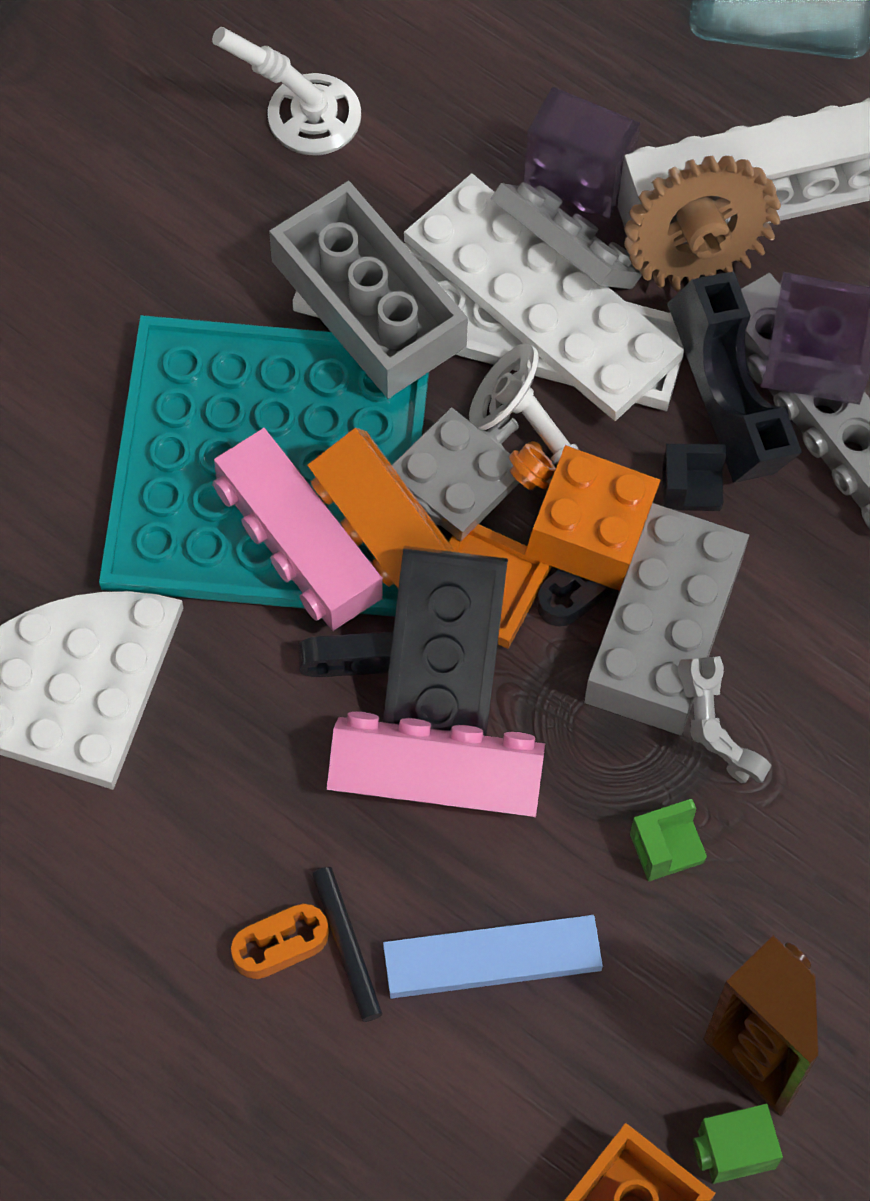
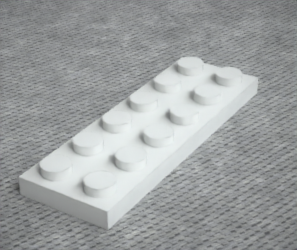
(544, 298)

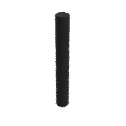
(347, 944)

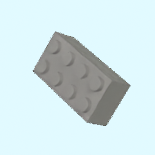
(368, 289)
(665, 615)

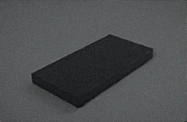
(445, 638)

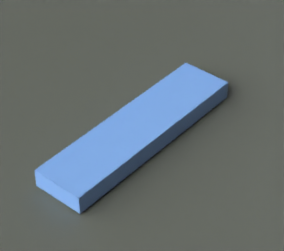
(492, 956)

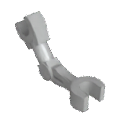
(707, 728)

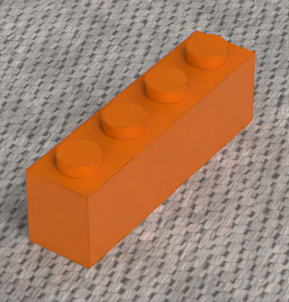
(375, 502)

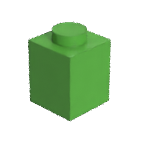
(737, 1144)

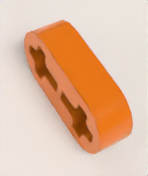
(274, 930)

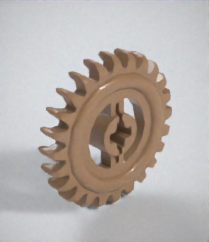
(712, 243)

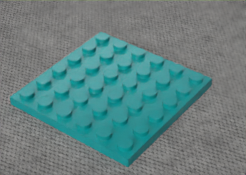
(196, 397)

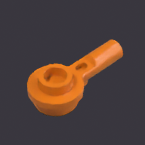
(532, 466)

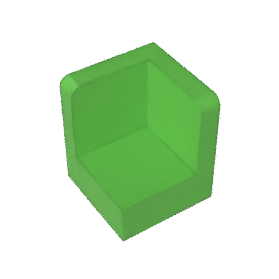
(667, 840)

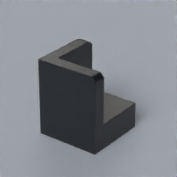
(693, 477)

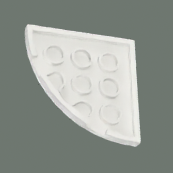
(81, 680)

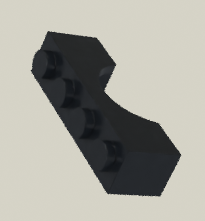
(712, 329)

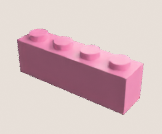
(297, 529)
(436, 764)

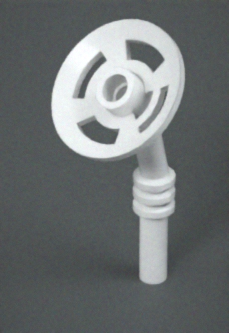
(312, 105)
(516, 397)

